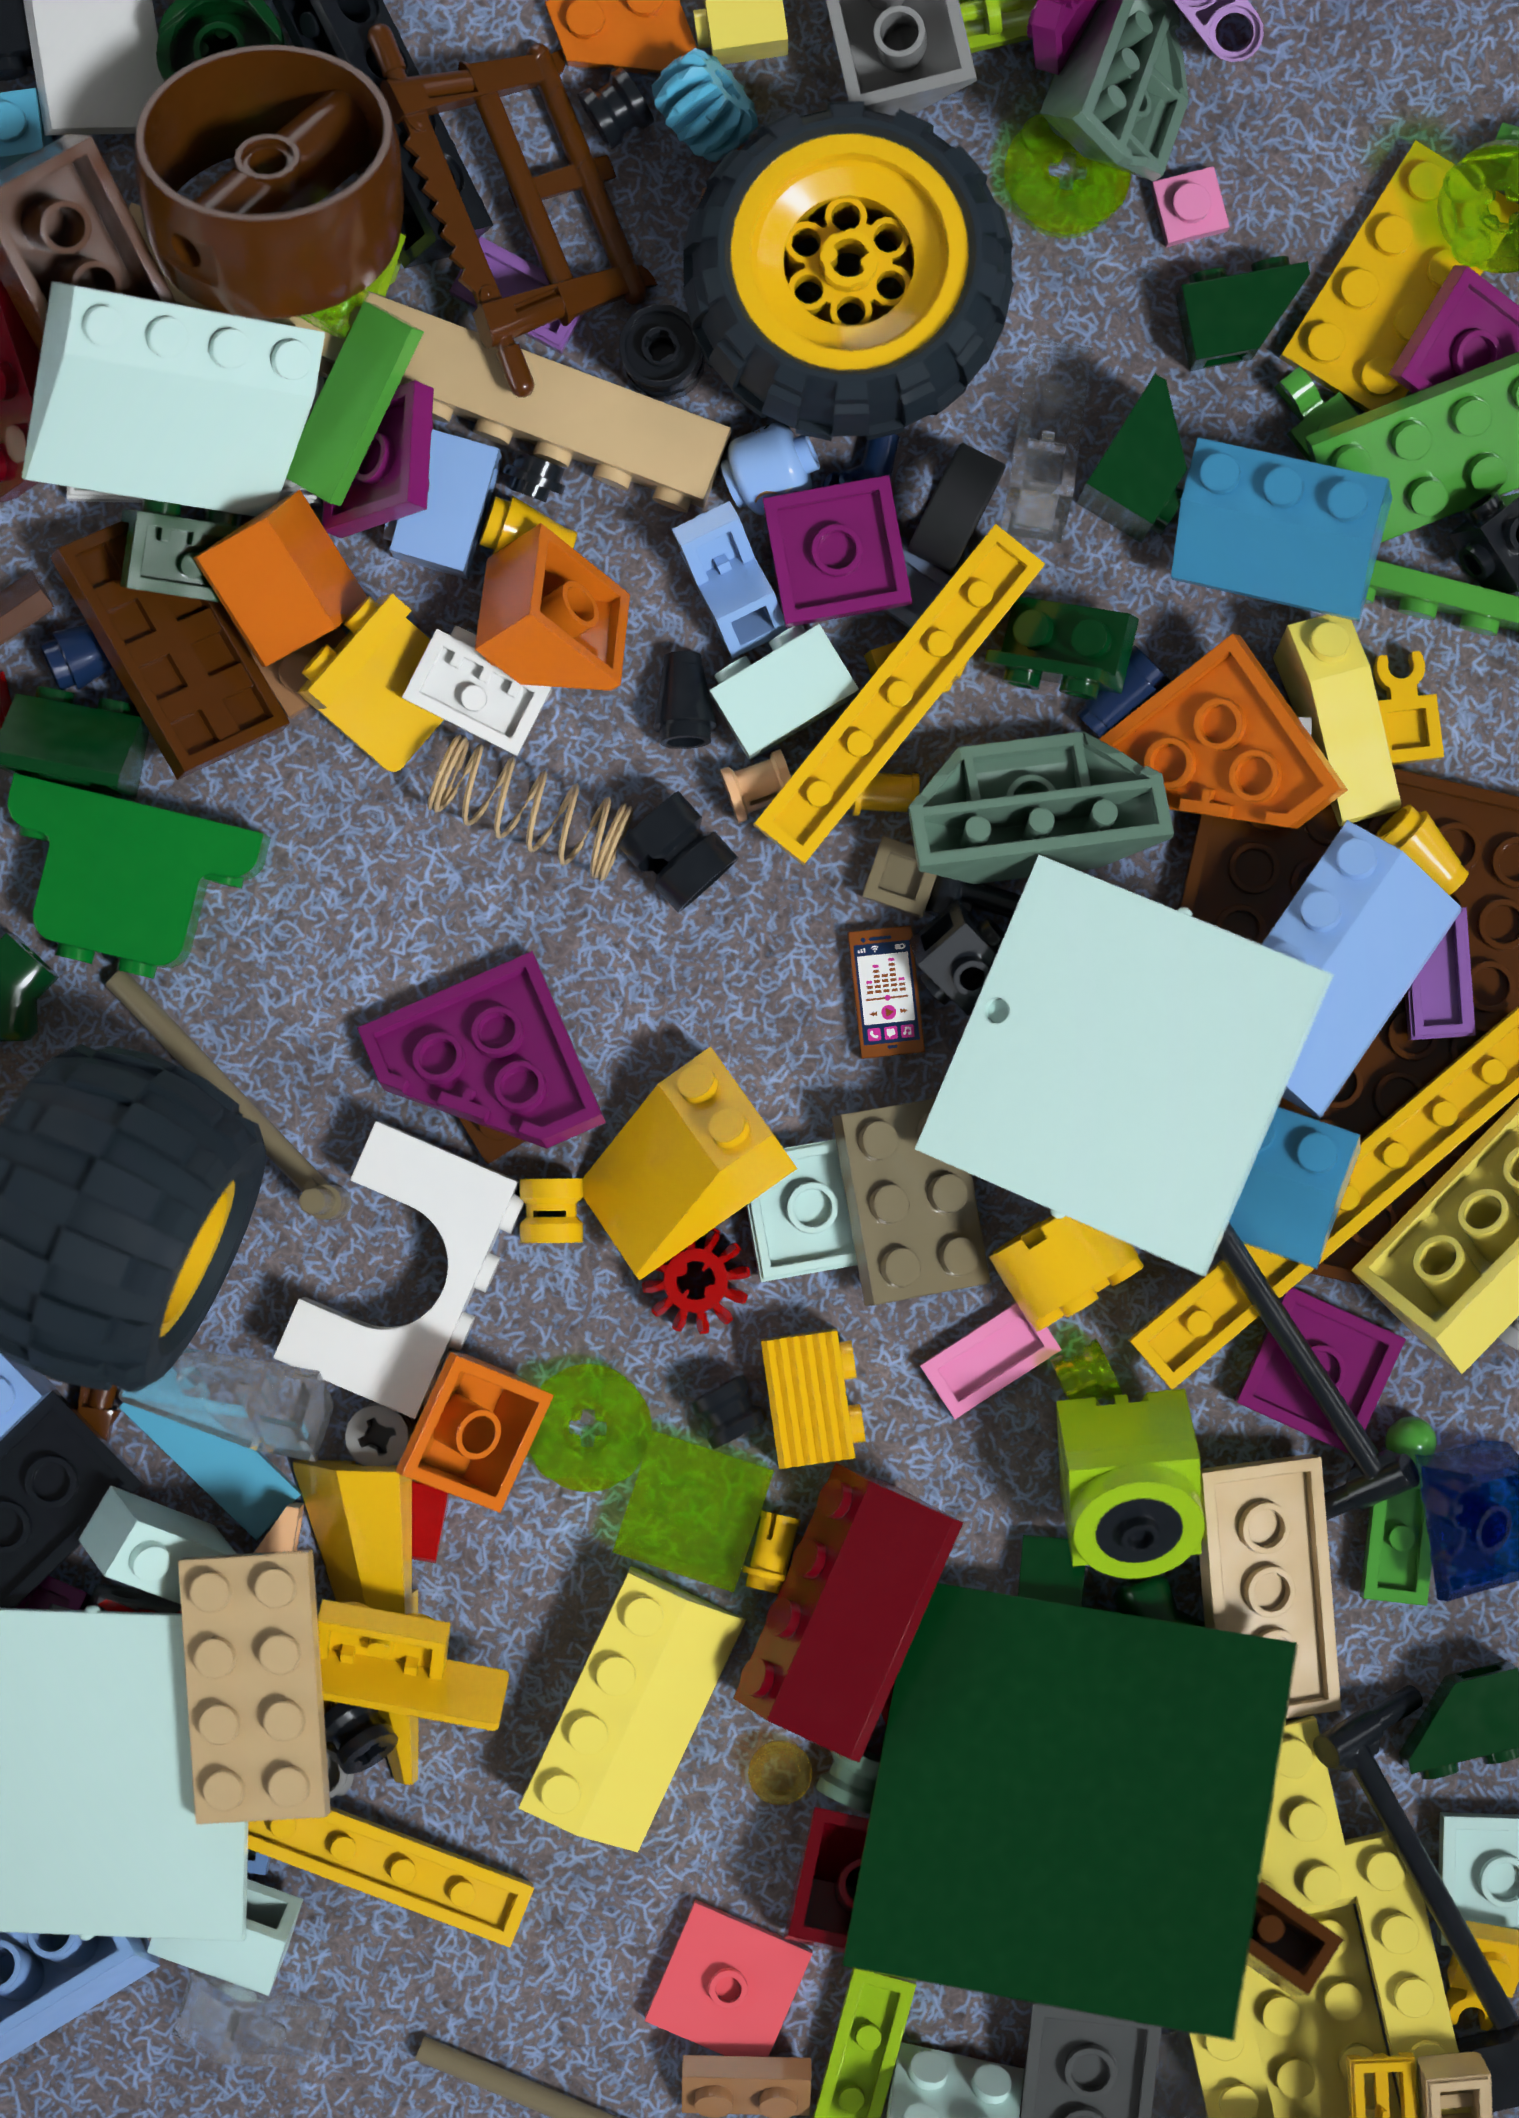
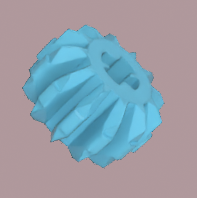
(704, 105)

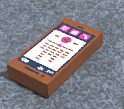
(886, 992)

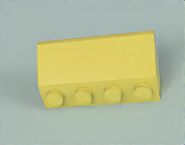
(1456, 1252)
(632, 1712)

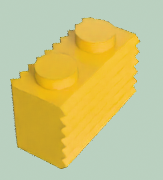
(810, 1398)

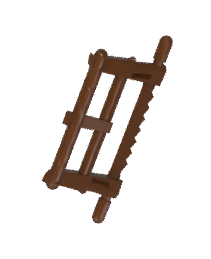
(483, 83)

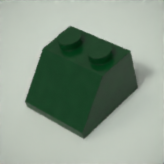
(1141, 468)
(74, 743)

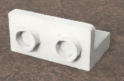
(474, 694)

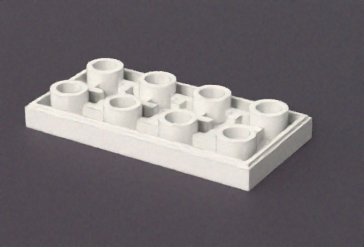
(93, 63)

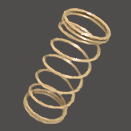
(442, 796)

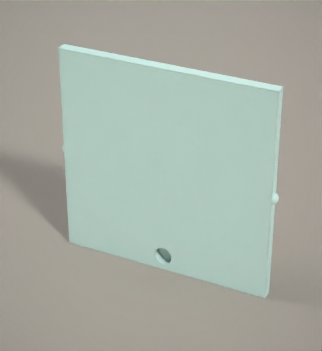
(1123, 1063)
(103, 1784)

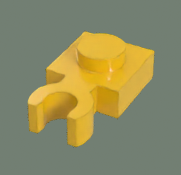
(1409, 719)
(1501, 1950)

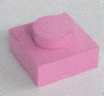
(1190, 206)

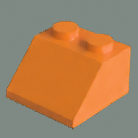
(552, 615)
(475, 1431)

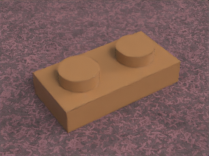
(746, 2086)

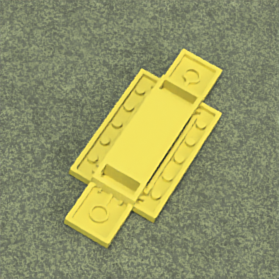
(1295, 2047)

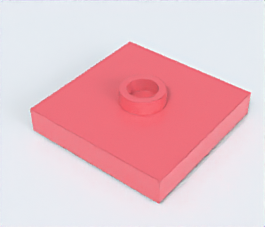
(728, 1983)

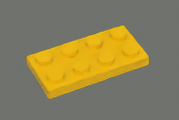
(1382, 287)

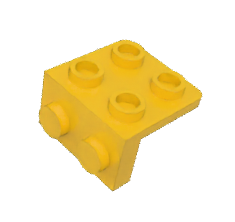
(364, 683)

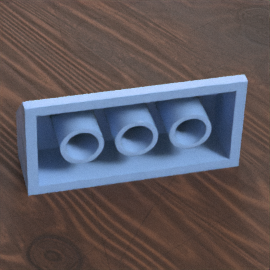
(1371, 925)
(58, 1978)

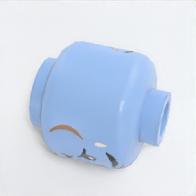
(768, 465)

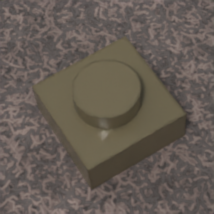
(896, 879)

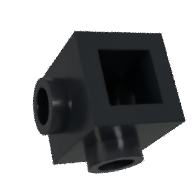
(1491, 542)
(956, 955)

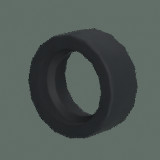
(956, 507)

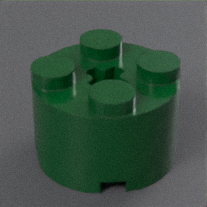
(207, 27)

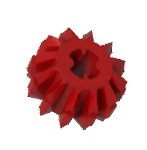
(713, 1291)

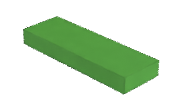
(353, 402)

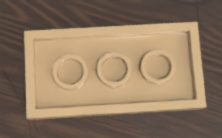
(1271, 1567)
(254, 1687)

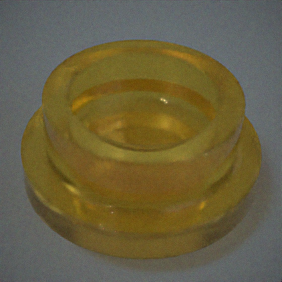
(780, 1772)

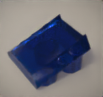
(1471, 1517)

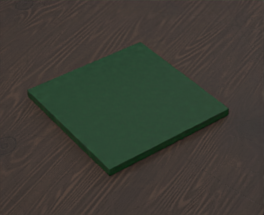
(1074, 1810)

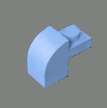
(730, 579)

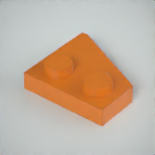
(621, 33)

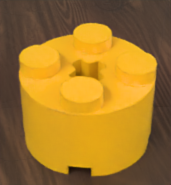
(1061, 1267)

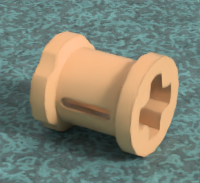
(755, 785)

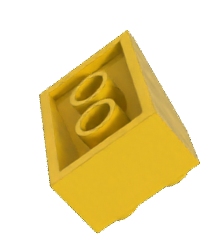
(683, 1165)

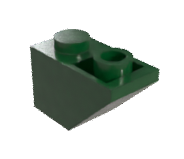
(1233, 315)
(1466, 1719)

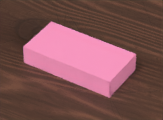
(988, 1359)

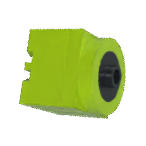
(1130, 1483)

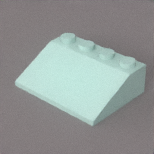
(168, 401)

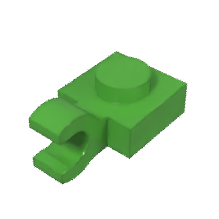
(1306, 403)

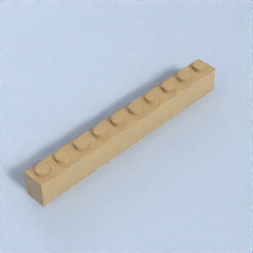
(564, 416)

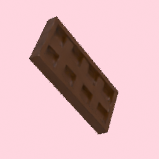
(173, 658)

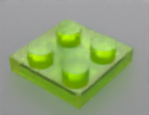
(693, 1510)

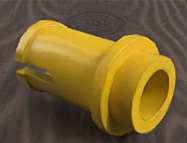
(888, 793)
(771, 1552)

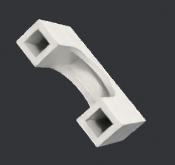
(469, 1210)

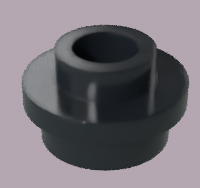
(534, 476)

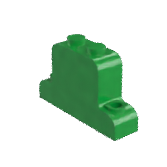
(126, 872)

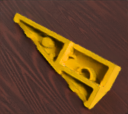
(366, 1547)

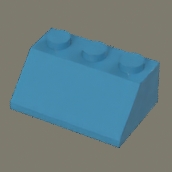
(1280, 529)
(1296, 1187)

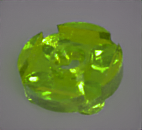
(1038, 195)
(1463, 210)
(614, 1453)

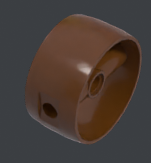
(295, 133)

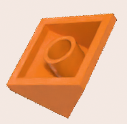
(281, 579)

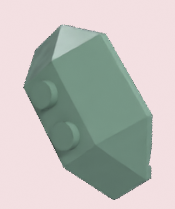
(1123, 88)
(1033, 797)

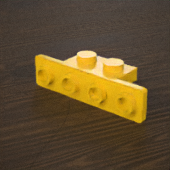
(403, 1667)

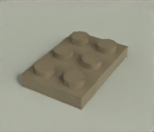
(906, 1210)

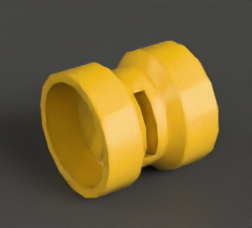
(551, 1195)

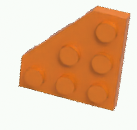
(1229, 743)

